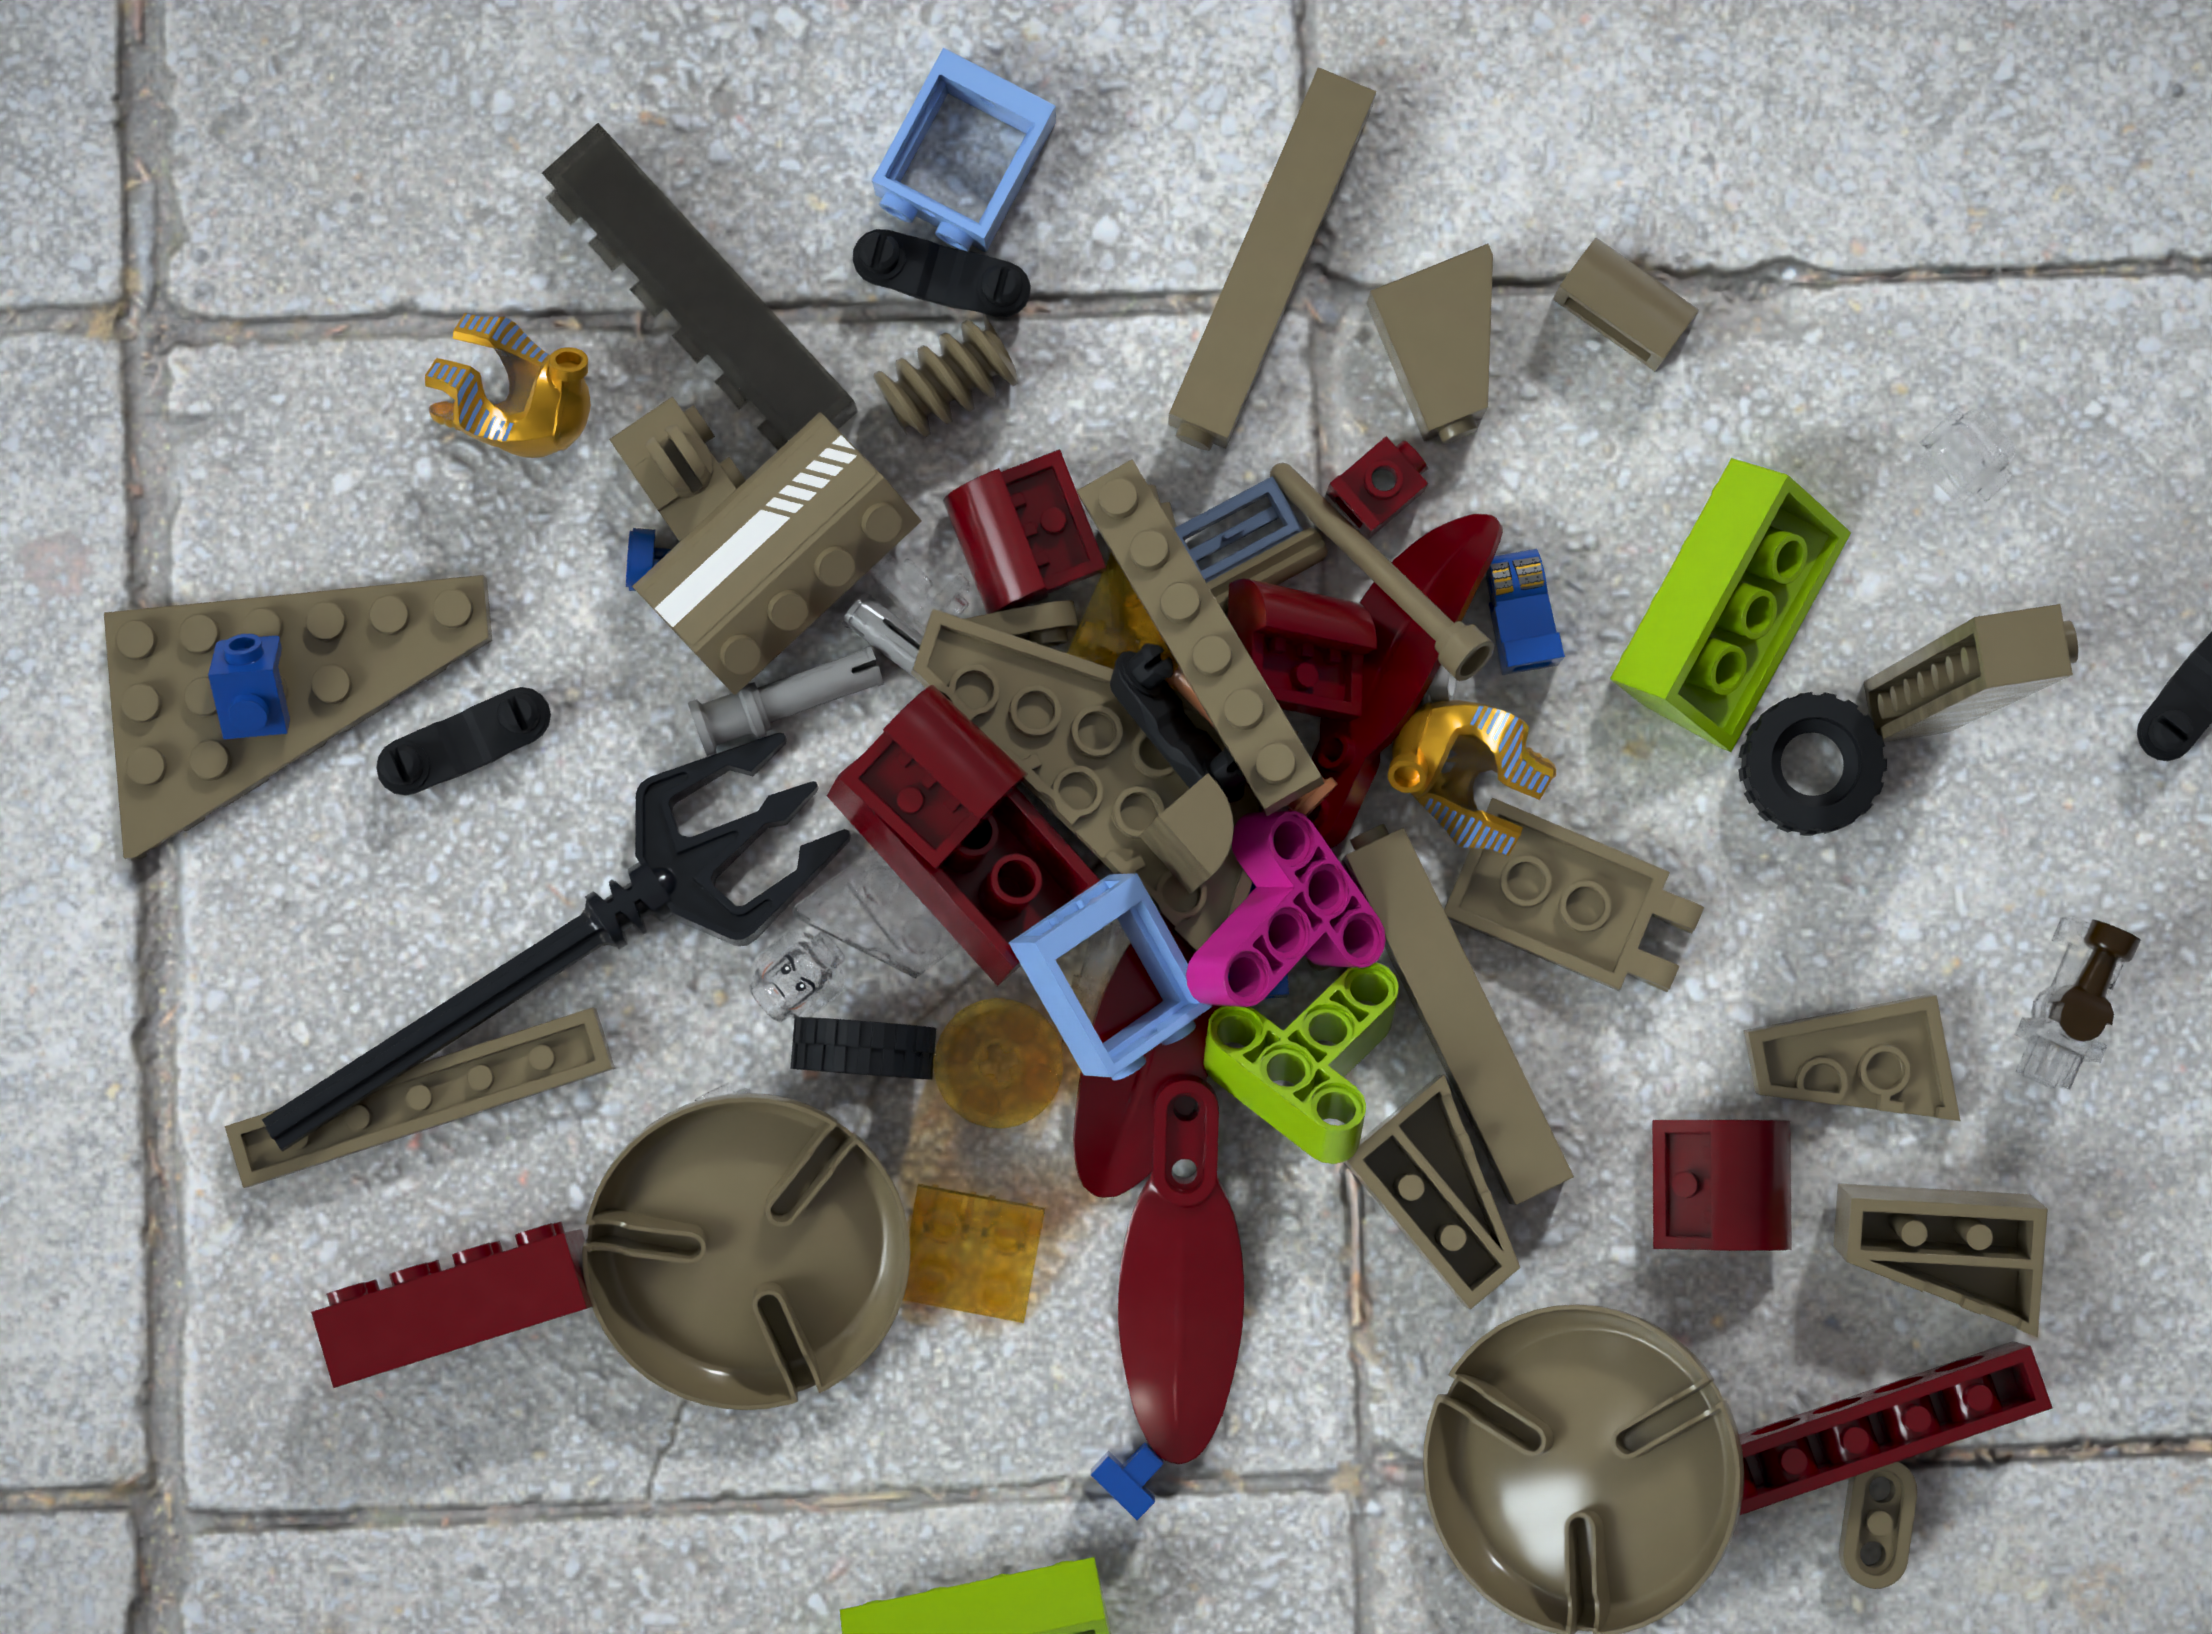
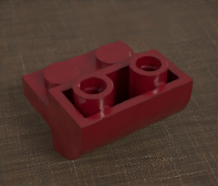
(1023, 532)
(1304, 646)
(933, 775)
(1722, 1185)

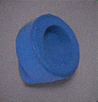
(642, 554)

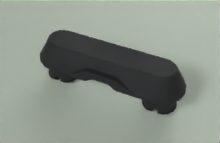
(941, 273)
(2181, 709)
(1159, 712)
(463, 741)

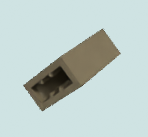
(1440, 341)

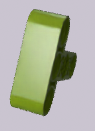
(1313, 1068)

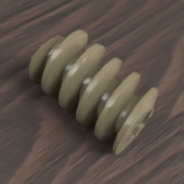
(947, 377)

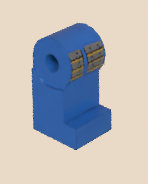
(1522, 613)

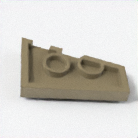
(1859, 1057)

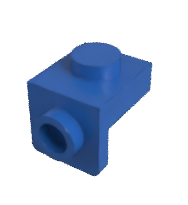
(249, 686)

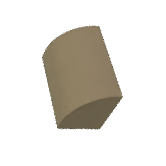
(1625, 304)
(1193, 833)

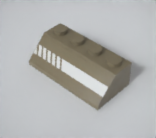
(777, 553)

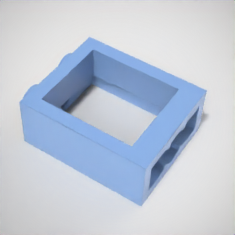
(989, 94)
(1168, 1022)

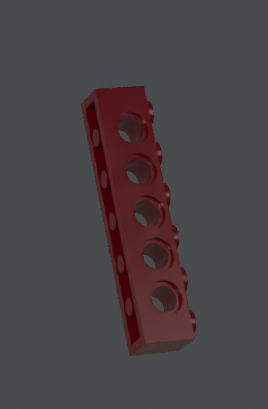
(1890, 1423)

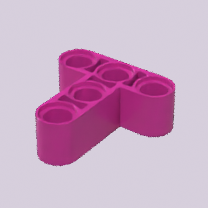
(1326, 923)

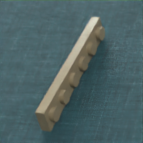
(1200, 638)
(435, 1095)

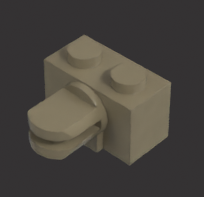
(676, 466)

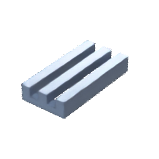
(1279, 509)

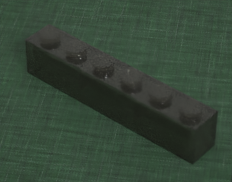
(694, 287)

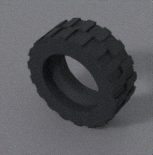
(1861, 763)
(863, 1047)

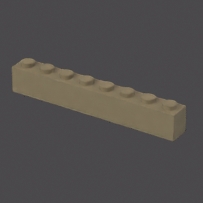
(1972, 672)

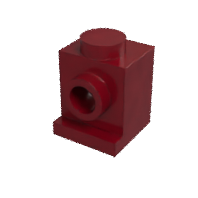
(1363, 502)

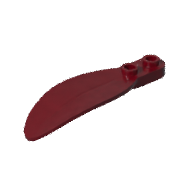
(1448, 570)
(1117, 1115)
(1181, 1282)

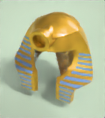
(545, 398)
(1444, 753)

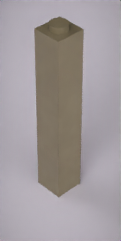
(1270, 260)
(1457, 1015)

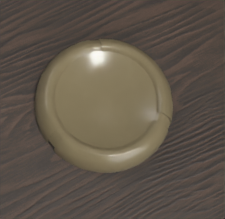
(746, 1251)
(1583, 1470)

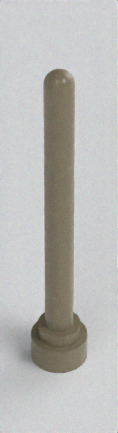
(1460, 647)

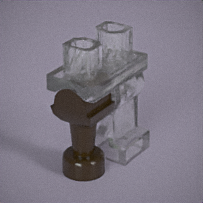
(2076, 1003)

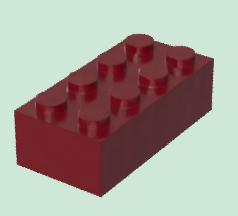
(992, 885)
(452, 1308)

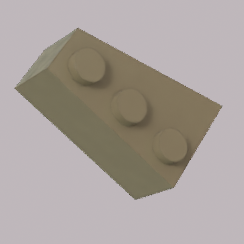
(1435, 1192)
(1950, 1243)

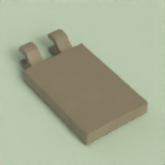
(1570, 902)

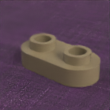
(1039, 623)
(1881, 1521)

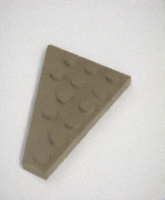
(337, 667)
(1081, 756)

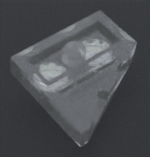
(878, 916)

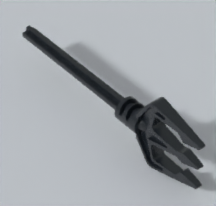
(671, 878)

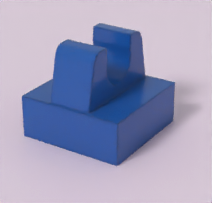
(1127, 1480)

